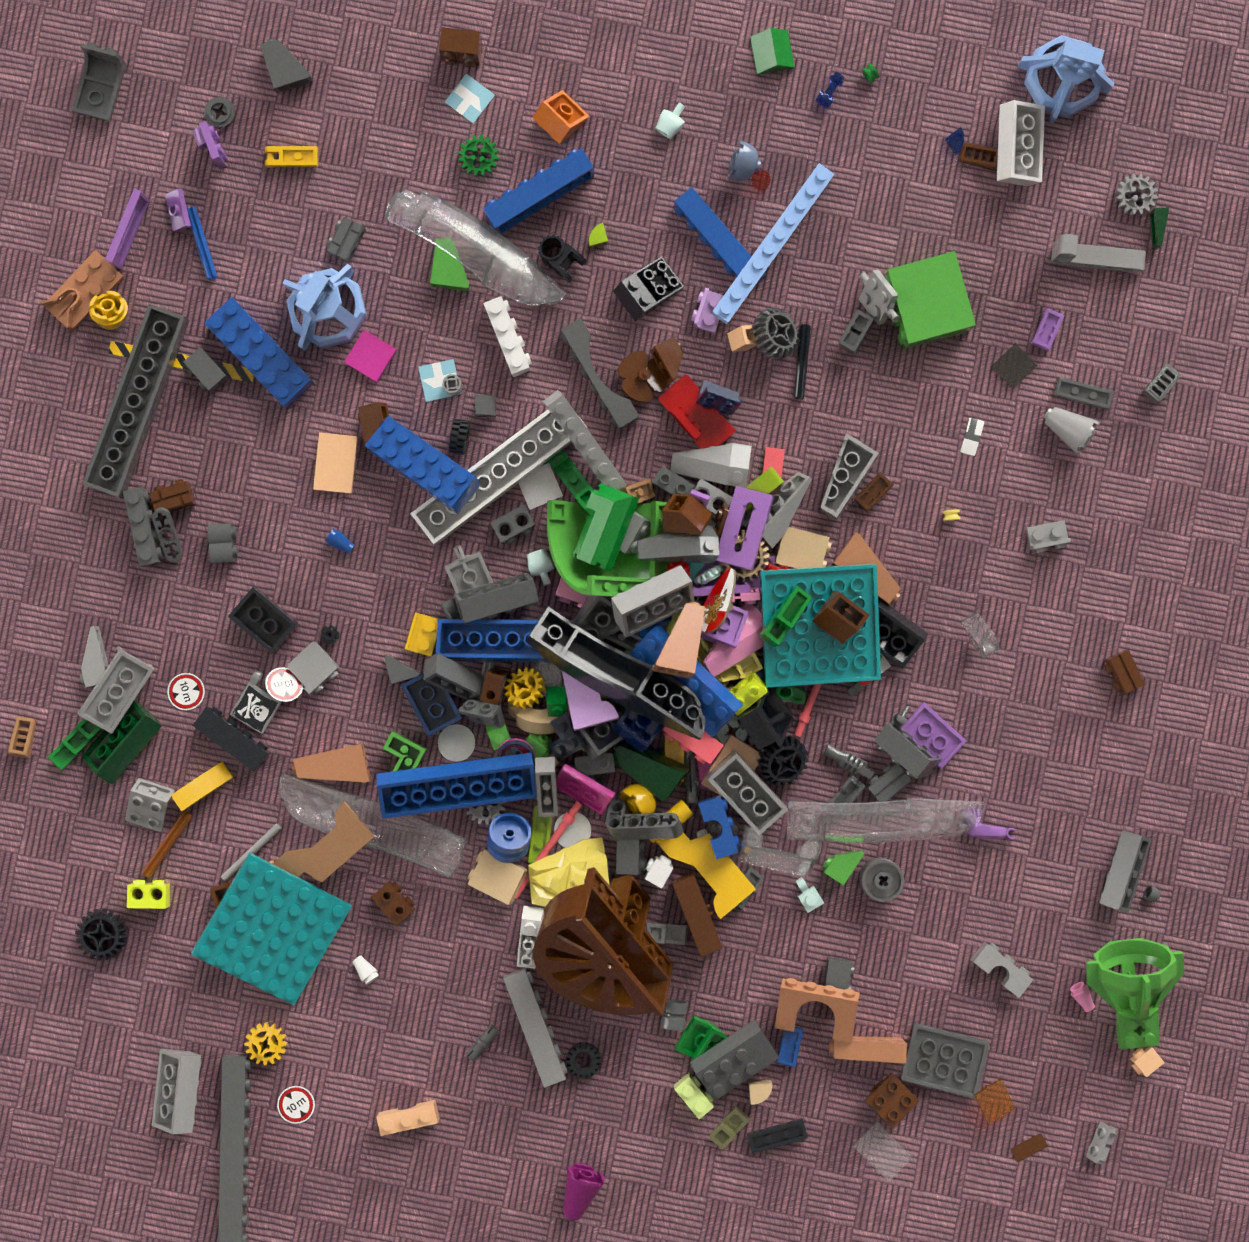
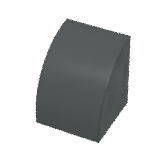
(485, 406)

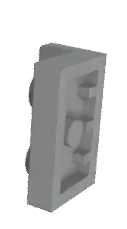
(1047, 535)

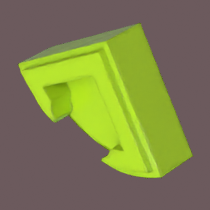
(598, 236)

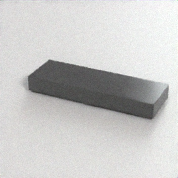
(1083, 393)

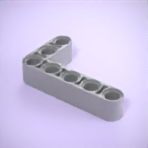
(1069, 253)

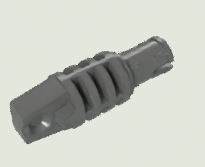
(849, 762)

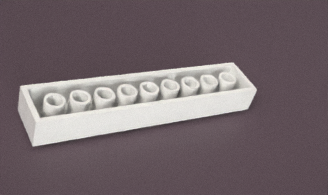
(497, 475)

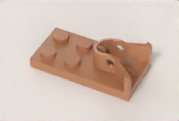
(73, 298)

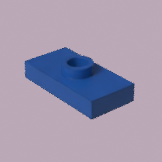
(789, 1047)

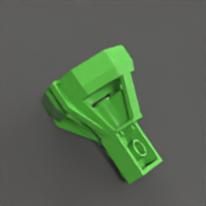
(1133, 995)

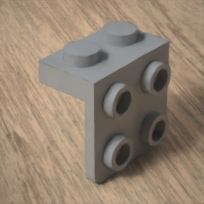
(313, 668)

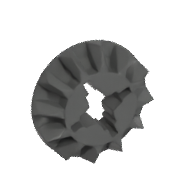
(216, 104)

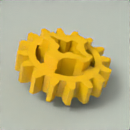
(525, 688)
(258, 1040)

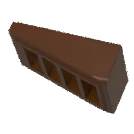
(979, 163)

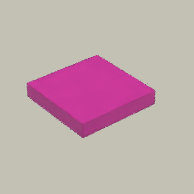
(370, 356)

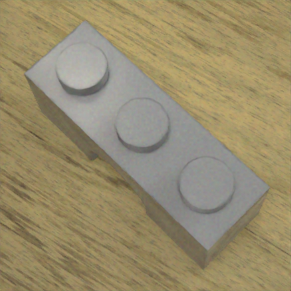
(989, 957)

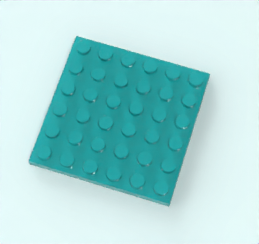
(807, 651)
(271, 929)

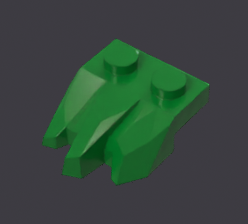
(699, 1038)

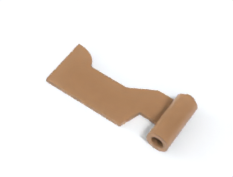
(331, 850)

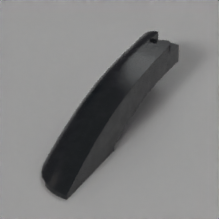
(617, 674)

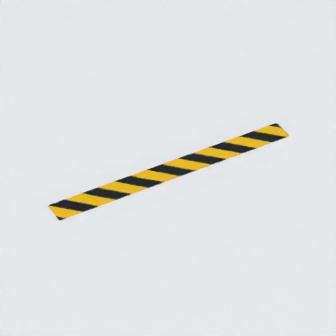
(232, 371)

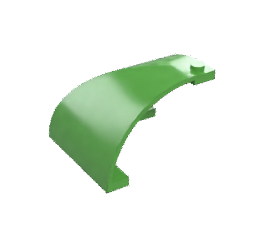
(564, 529)

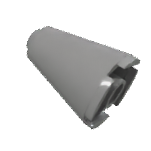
(1071, 427)

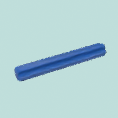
(201, 243)

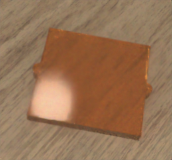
(994, 1101)

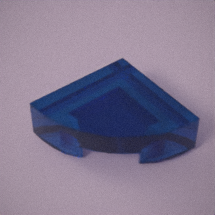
(956, 140)

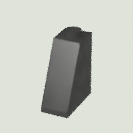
(283, 67)

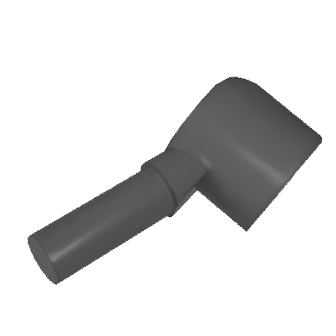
(899, 719)

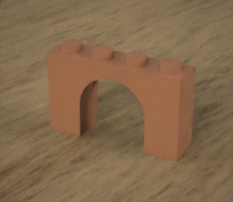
(796, 993)

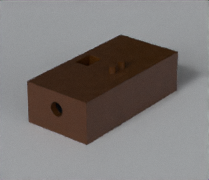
(697, 914)

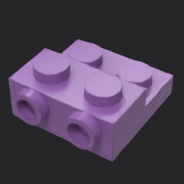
(730, 630)

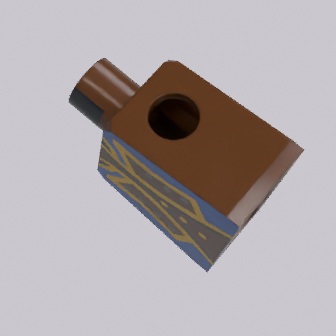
(495, 681)

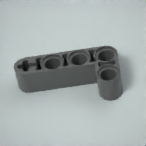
(640, 826)

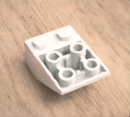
(529, 927)

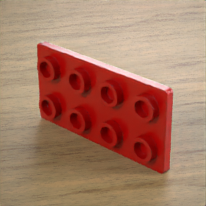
(703, 425)

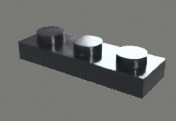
(777, 1135)

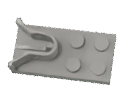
(115, 690)

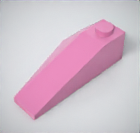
(723, 656)

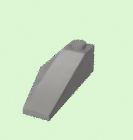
(718, 464)
(782, 509)

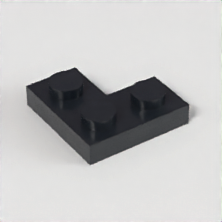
(569, 740)

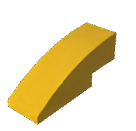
(202, 786)

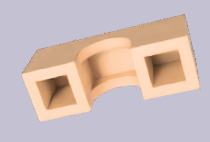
(411, 1118)

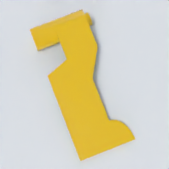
(720, 873)

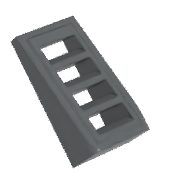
(1152, 395)

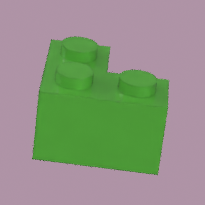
(408, 751)

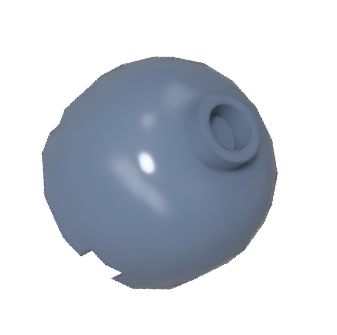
(744, 162)

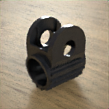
(567, 252)

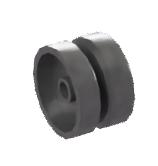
(892, 883)

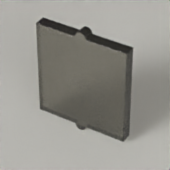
(1013, 366)

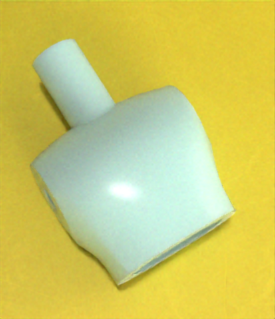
(669, 122)
(540, 564)

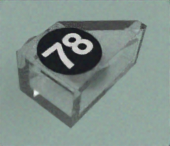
(980, 635)

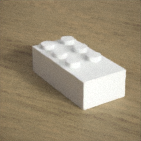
(1020, 143)

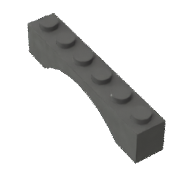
(620, 408)

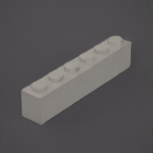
(583, 440)
(535, 1027)

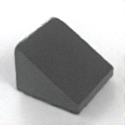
(450, 609)

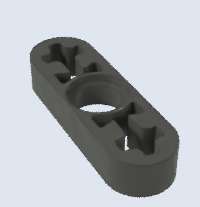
(168, 520)

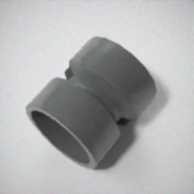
(673, 1016)

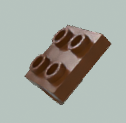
(891, 1100)

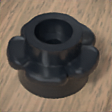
(330, 639)

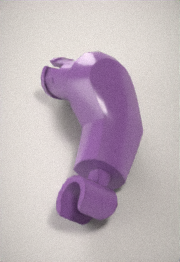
(990, 832)

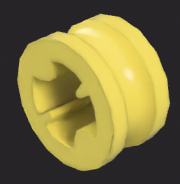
(951, 515)

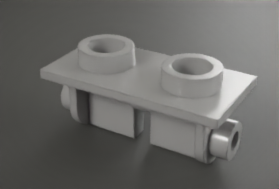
(1104, 1135)

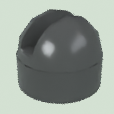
(1151, 894)

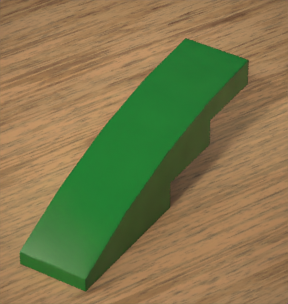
(74, 744)

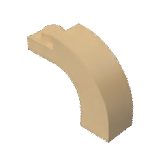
(533, 720)

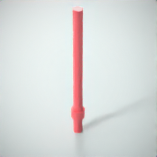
(804, 716)
(568, 818)

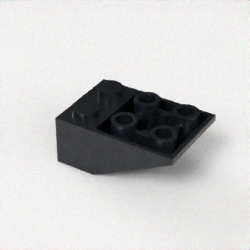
(648, 288)

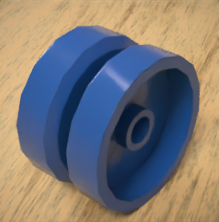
(508, 837)

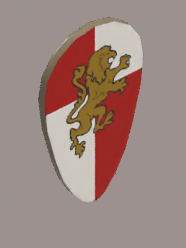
(719, 602)

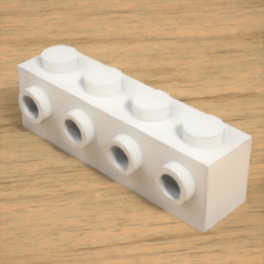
(507, 337)

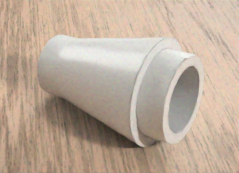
(365, 970)

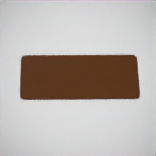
(1029, 1147)

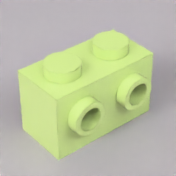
(694, 1096)

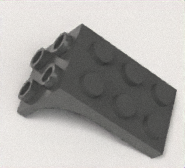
(99, 82)

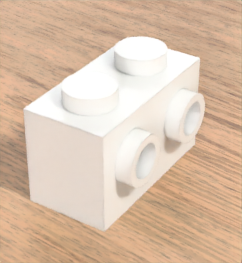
(658, 870)

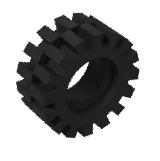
(459, 436)
(580, 1071)

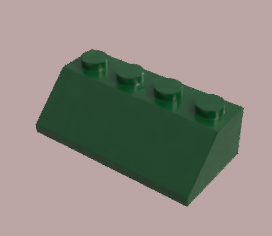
(114, 752)

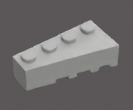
(848, 474)

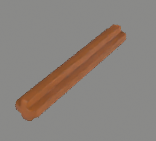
(167, 844)

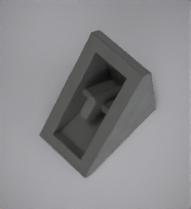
(399, 671)

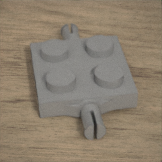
(878, 297)
(468, 571)

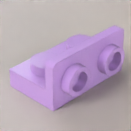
(702, 317)

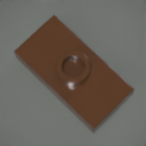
(873, 492)

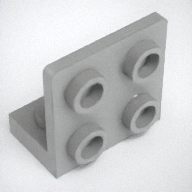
(148, 804)

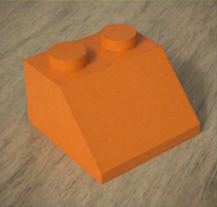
(560, 116)

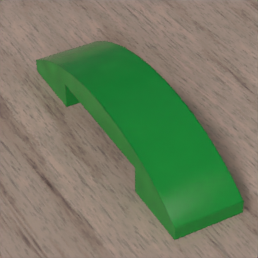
(571, 477)

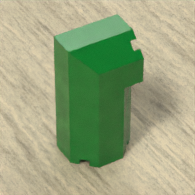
(606, 526)

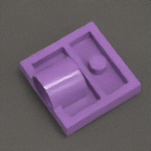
(208, 138)

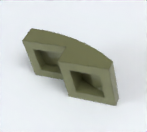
(729, 1127)

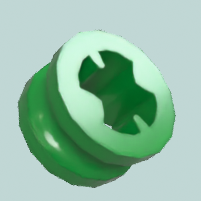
(870, 73)

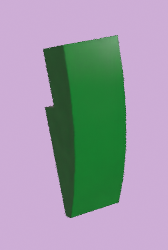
(785, 617)

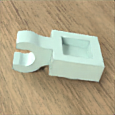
(809, 897)

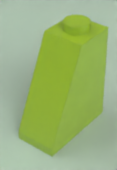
(765, 483)

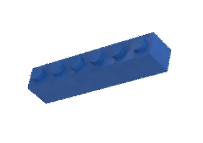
(712, 232)

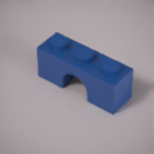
(724, 843)

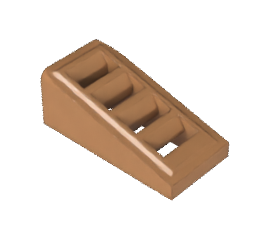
(29, 738)

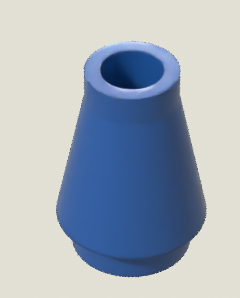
(339, 541)

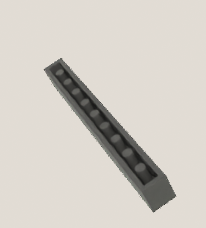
(234, 1148)

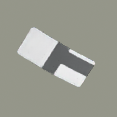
(972, 436)

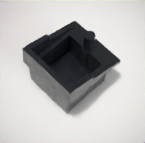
(766, 720)

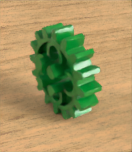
(469, 162)

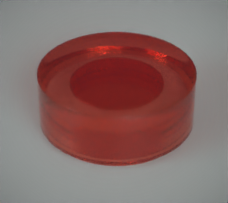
(760, 180)

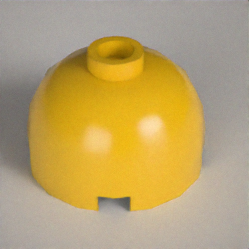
(638, 799)

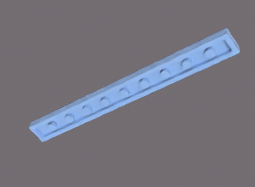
(772, 243)

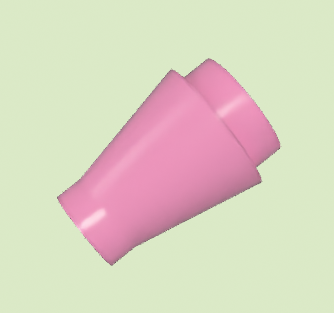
(1082, 995)

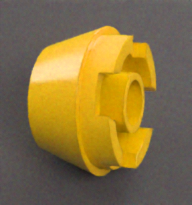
(108, 310)

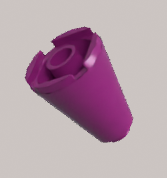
(580, 1189)

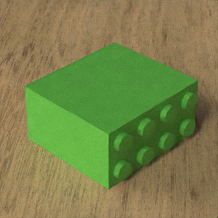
(930, 300)

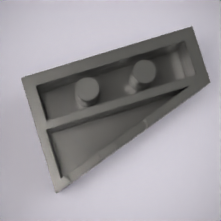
(906, 751)

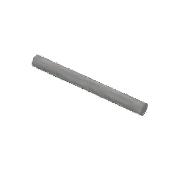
(254, 849)

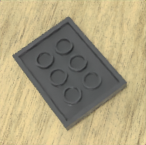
(944, 1060)

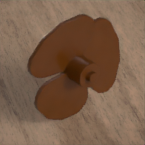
(637, 373)

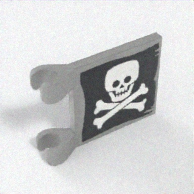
(255, 705)

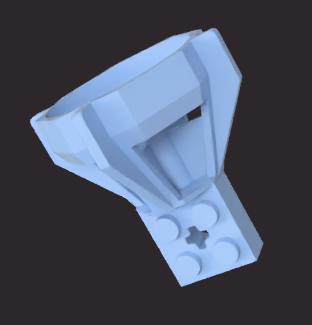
(1074, 64)
(320, 300)

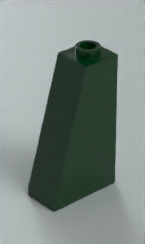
(650, 769)

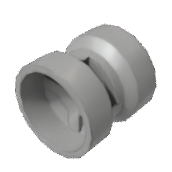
(453, 387)

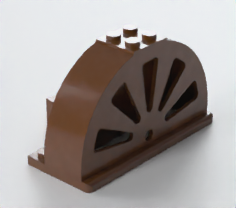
(598, 948)

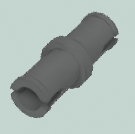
(482, 1042)

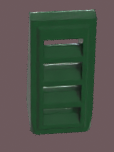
(1158, 222)

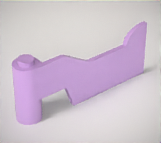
(586, 705)

